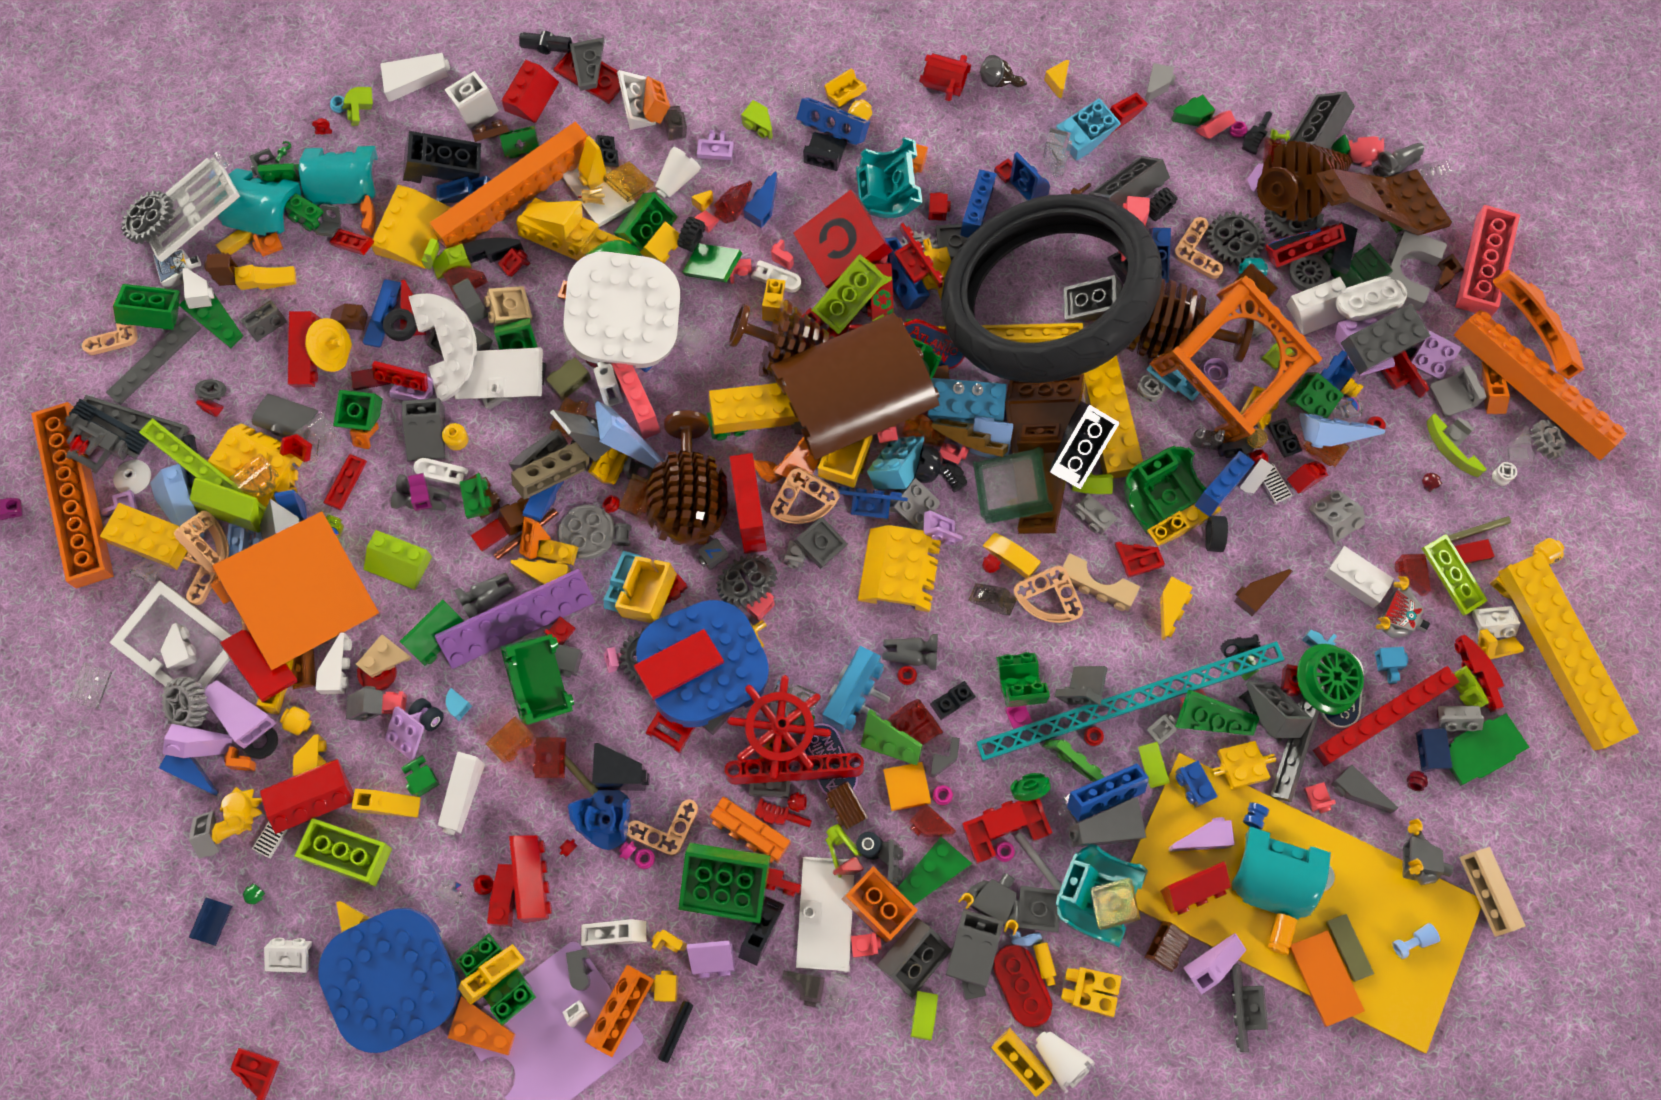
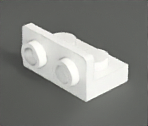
(1499, 621)
(287, 955)

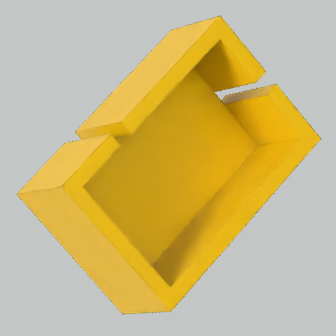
(845, 464)
(646, 590)

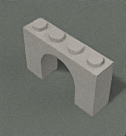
(1414, 247)

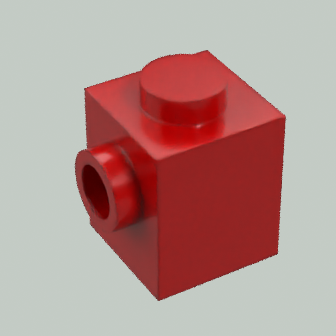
(938, 206)

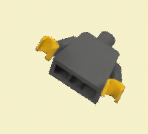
(1422, 859)
(995, 901)

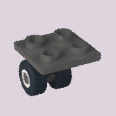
(873, 847)

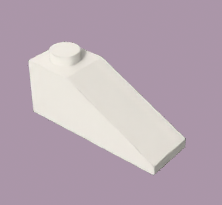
(614, 932)

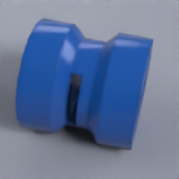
(1256, 815)

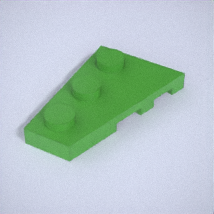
(887, 740)
(1079, 761)

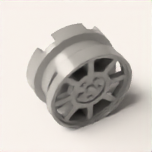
(1150, 388)

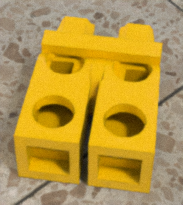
(1085, 993)

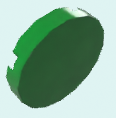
(1030, 787)

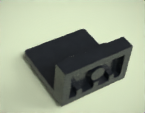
(824, 151)

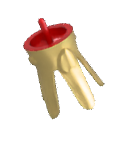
(592, 196)

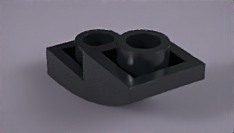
(608, 151)
(1285, 440)
(952, 700)

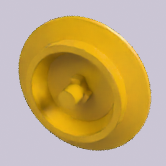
(328, 344)

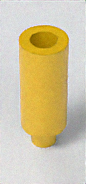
(1045, 963)

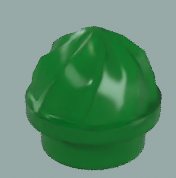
(253, 894)

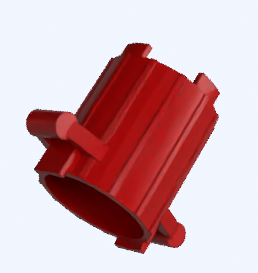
(945, 74)

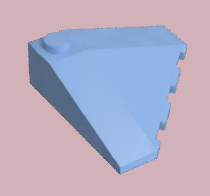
(621, 436)

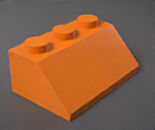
(879, 904)

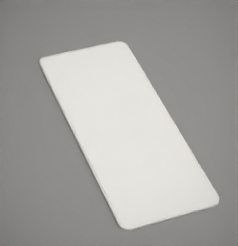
(1256, 476)

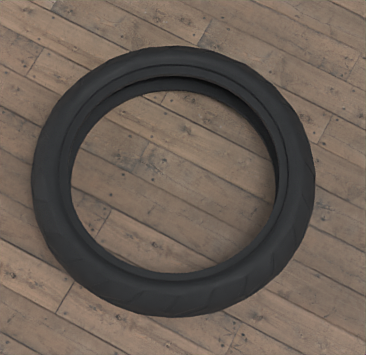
(1081, 350)

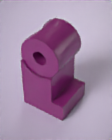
(419, 492)
(10, 508)

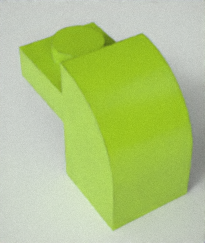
(357, 99)

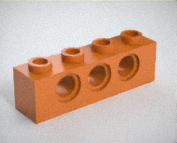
(619, 1010)

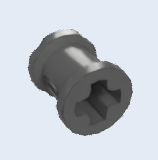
(622, 534)

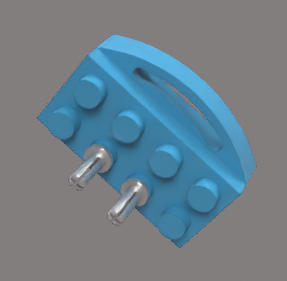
(966, 399)
(854, 683)

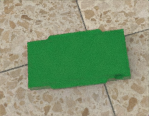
(1485, 750)

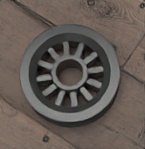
(1313, 264)

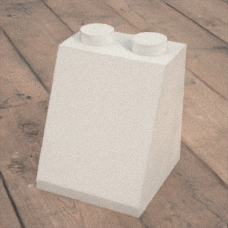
(472, 100)

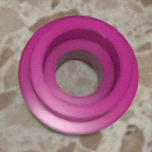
(1238, 129)
(942, 788)
(626, 850)
(1011, 851)
(651, 858)

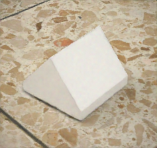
(575, 1014)

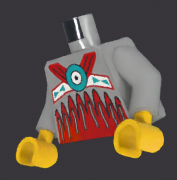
(1402, 612)

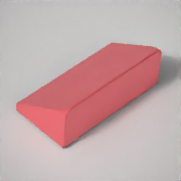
(1216, 124)

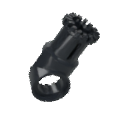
(1241, 645)

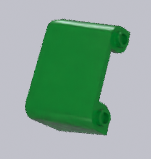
(536, 679)

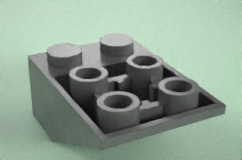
(423, 428)
(974, 948)

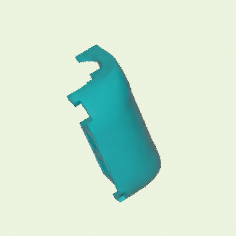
(337, 177)
(888, 181)
(259, 204)
(1087, 870)
(1281, 875)

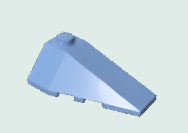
(1333, 432)
(173, 494)

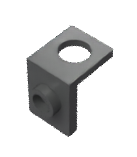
(256, 161)
(329, 225)
(631, 467)

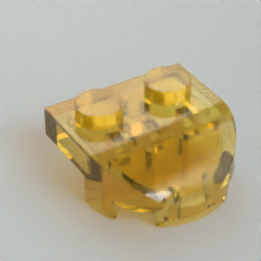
(256, 477)

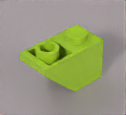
(757, 118)

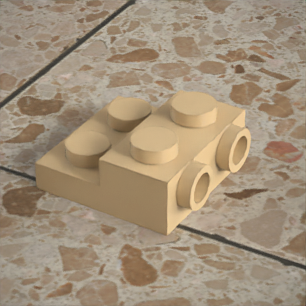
(507, 305)

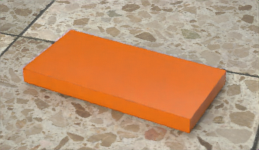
(1326, 978)

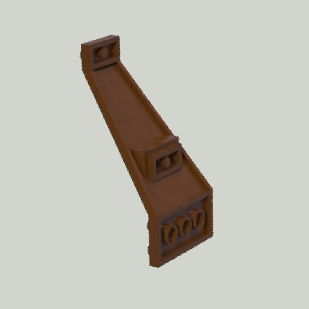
(1397, 198)
(1040, 420)

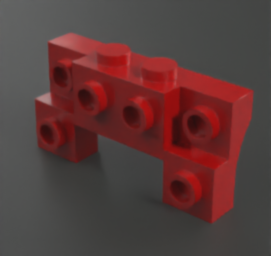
(1004, 821)

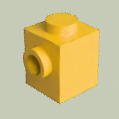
(665, 987)

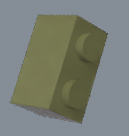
(568, 378)

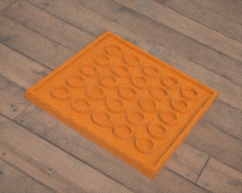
(295, 590)

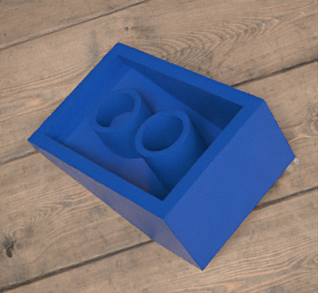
(1027, 179)

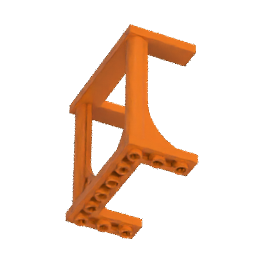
(1293, 364)

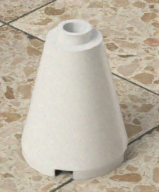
(676, 173)
(1063, 1060)

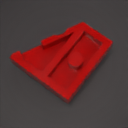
(1139, 559)
(255, 1071)

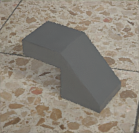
(470, 300)
(942, 762)

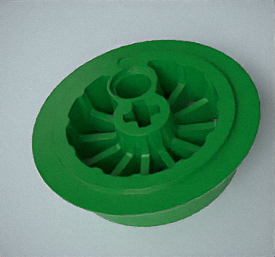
(1333, 677)

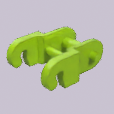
(1274, 135)

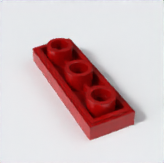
(400, 376)

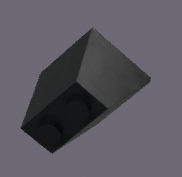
(617, 771)

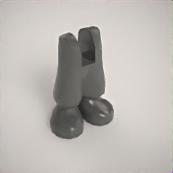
(1396, 162)
(402, 486)
(485, 593)
(910, 651)

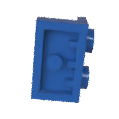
(1196, 784)

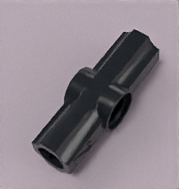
(545, 42)

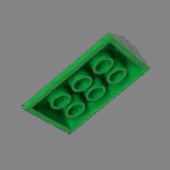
(724, 882)

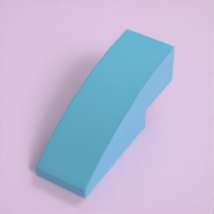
(1176, 382)
(618, 579)

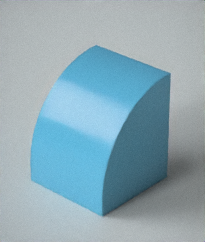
(457, 704)

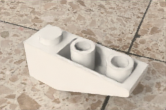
(330, 675)

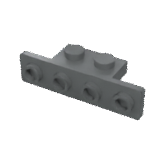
(1250, 1008)

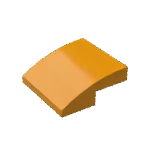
(906, 786)

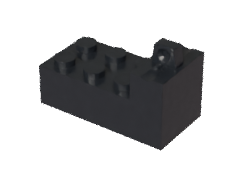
(440, 158)

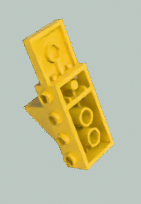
(561, 228)

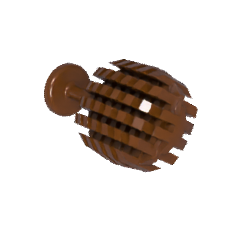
(1176, 317)
(685, 491)

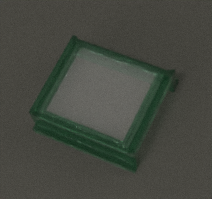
(1012, 486)

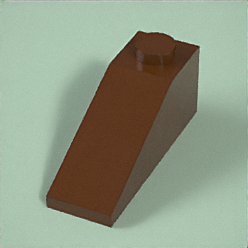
(1259, 591)

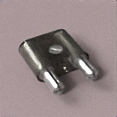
(1207, 439)

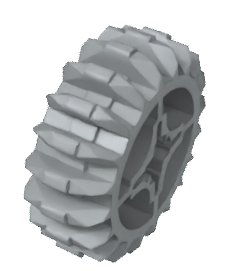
(185, 702)

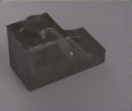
(675, 123)
(993, 598)
(809, 987)

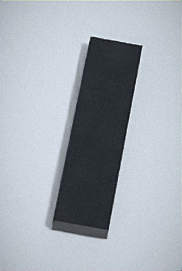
(1343, 251)

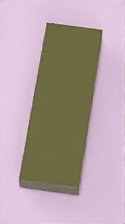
(1349, 947)

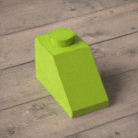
(449, 259)

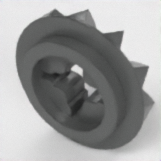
(204, 387)

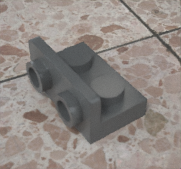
(263, 320)

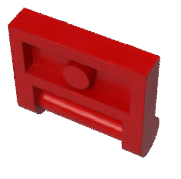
(684, 732)

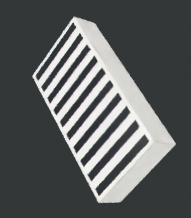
(1276, 486)
(268, 841)

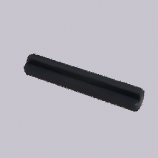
(675, 1031)

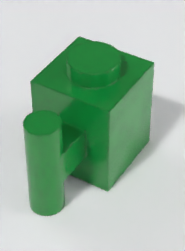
(422, 779)

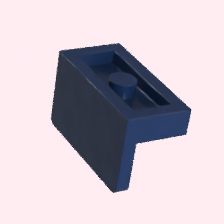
(1433, 749)
(210, 921)

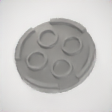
(589, 530)

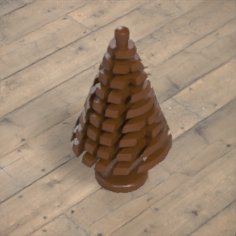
(1290, 180)
(787, 336)

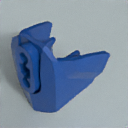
(591, 817)

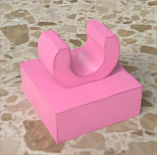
(612, 659)

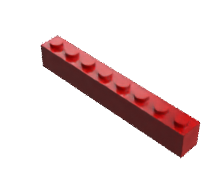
(1385, 716)

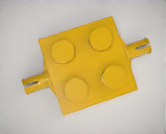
(941, 262)
(1243, 765)

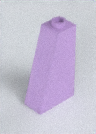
(238, 716)

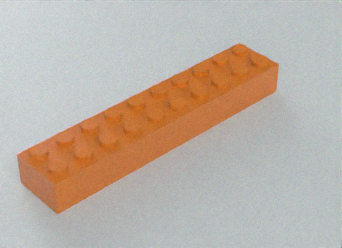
(511, 188)
(1540, 384)
(71, 501)

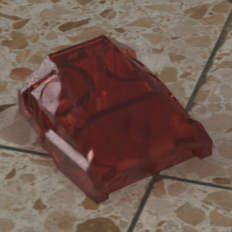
(732, 202)
(918, 722)

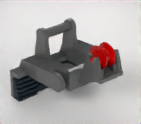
(102, 431)

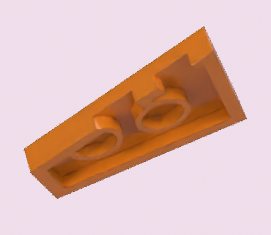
(798, 458)
(479, 1029)

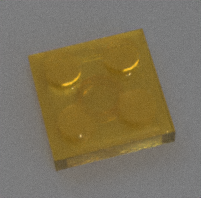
(628, 181)
(1115, 903)

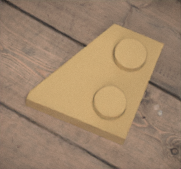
(382, 656)

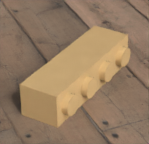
(1492, 891)

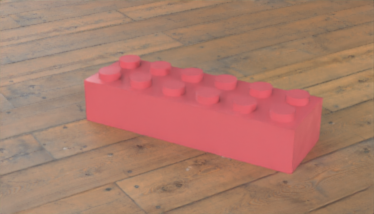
(1487, 259)

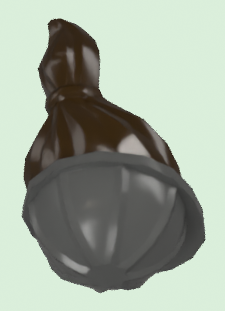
(998, 73)

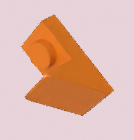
(531, 534)

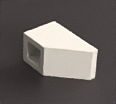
(177, 649)

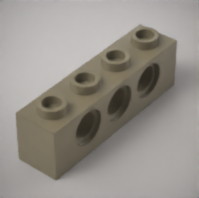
(550, 470)

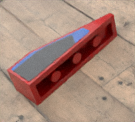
(1303, 244)

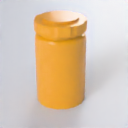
(1282, 934)

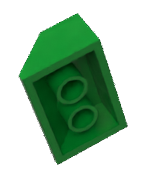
(645, 220)
(147, 306)
(422, 640)

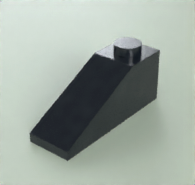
(760, 933)

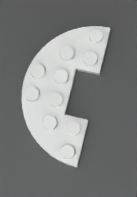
(455, 340)

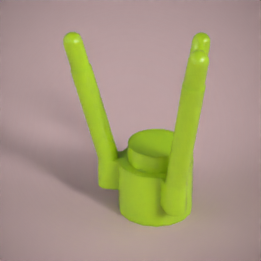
(838, 836)

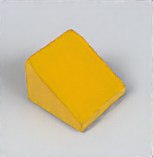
(702, 200)

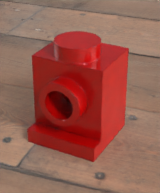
(1287, 684)

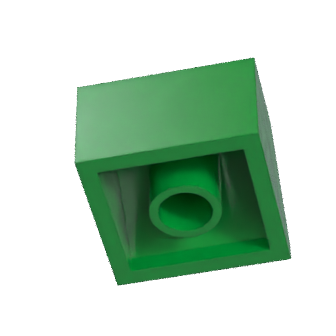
(516, 335)
(357, 410)

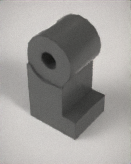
(577, 969)

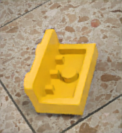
(844, 88)

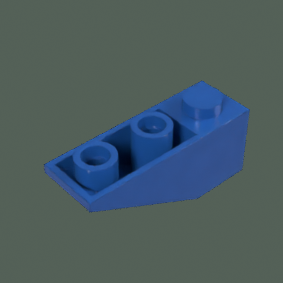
(761, 206)
(1162, 238)

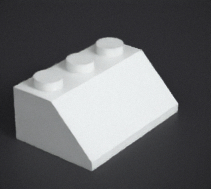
(1316, 306)
(1359, 577)

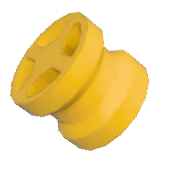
(1351, 388)

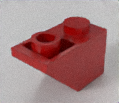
(1307, 476)

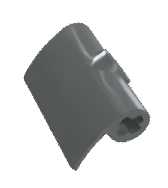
(281, 415)

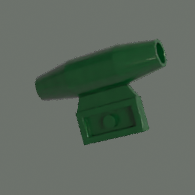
(1364, 266)

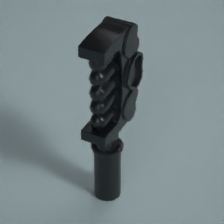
(1256, 134)
(954, 475)

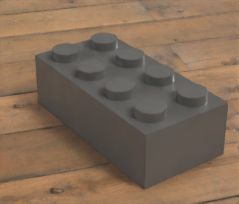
(1385, 339)

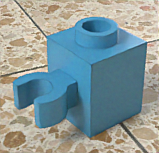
(1391, 660)

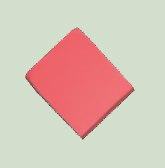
(709, 219)

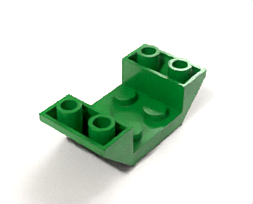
(1021, 680)
(510, 993)

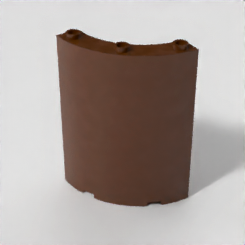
(856, 385)

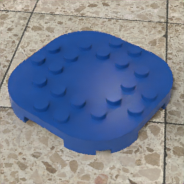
(722, 687)
(388, 980)

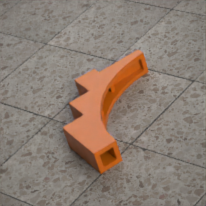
(1546, 322)

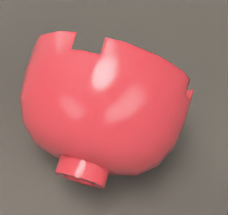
(1366, 150)

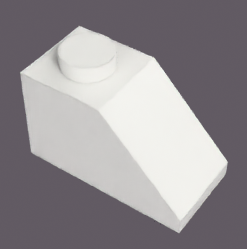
(196, 290)

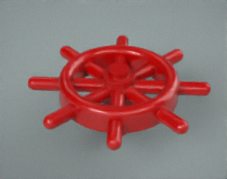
(779, 727)

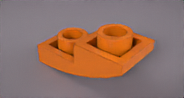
(368, 211)

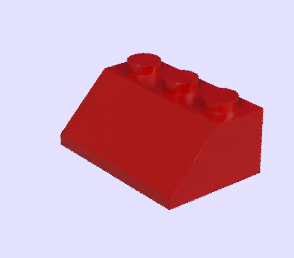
(529, 91)
(1197, 889)

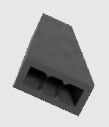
(1116, 825)

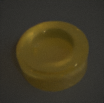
(1258, 438)

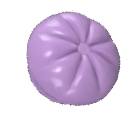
(1216, 371)

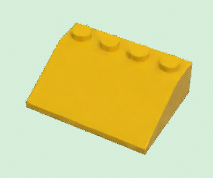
(406, 226)

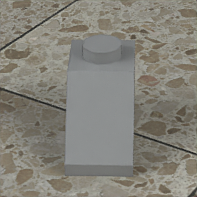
(1159, 81)
(201, 835)

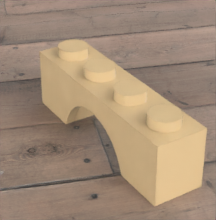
(1120, 594)

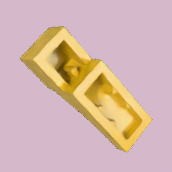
(265, 278)
(490, 974)

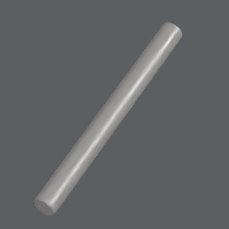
(1038, 861)

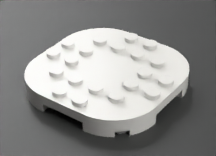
(621, 309)

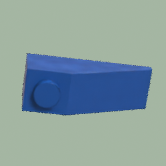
(189, 771)

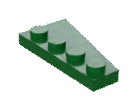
(216, 321)
(1212, 715)
(933, 871)

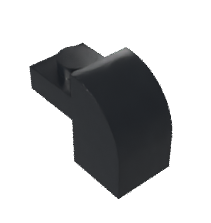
(1232, 448)

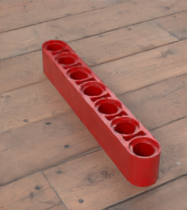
(785, 774)

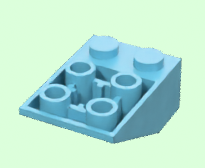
(1089, 128)
(896, 463)

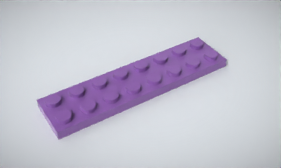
(514, 618)

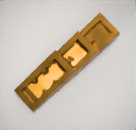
(964, 434)

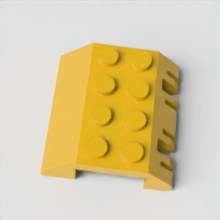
(241, 445)
(899, 567)

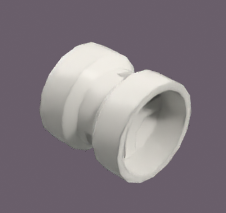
(1503, 478)

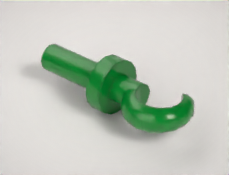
(282, 151)

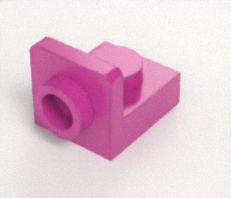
(1018, 716)

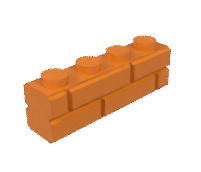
(749, 829)

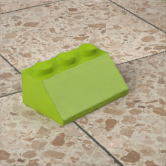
(396, 560)

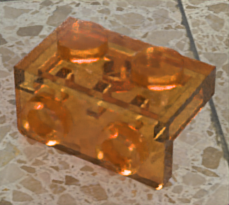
(570, 407)
(1330, 454)
(634, 496)

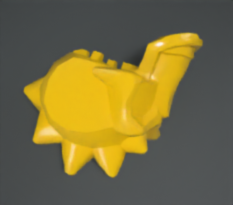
(238, 814)

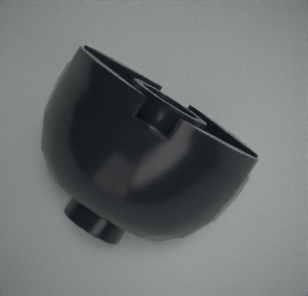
(929, 465)

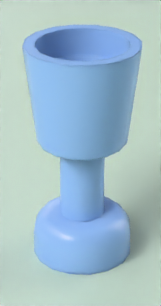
(1423, 937)

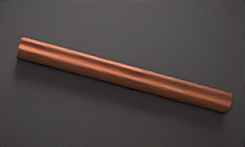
(517, 540)

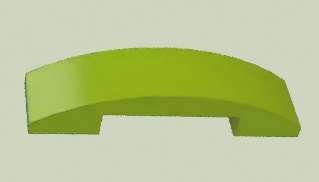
(1449, 449)

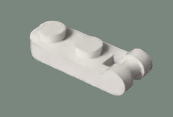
(793, 281)
(440, 471)

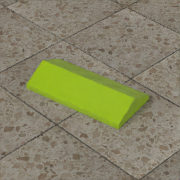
(849, 294)
(226, 504)
(1454, 574)

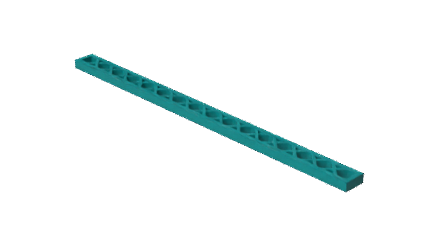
(1136, 706)

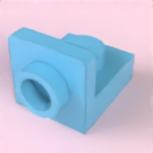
(1313, 638)

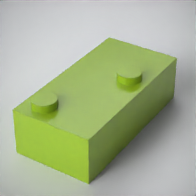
(343, 852)

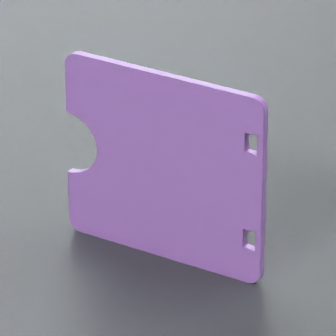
(546, 1052)

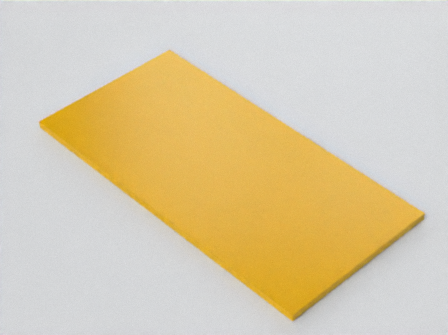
(1369, 886)

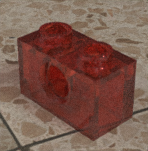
(557, 748)

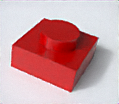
(1004, 170)

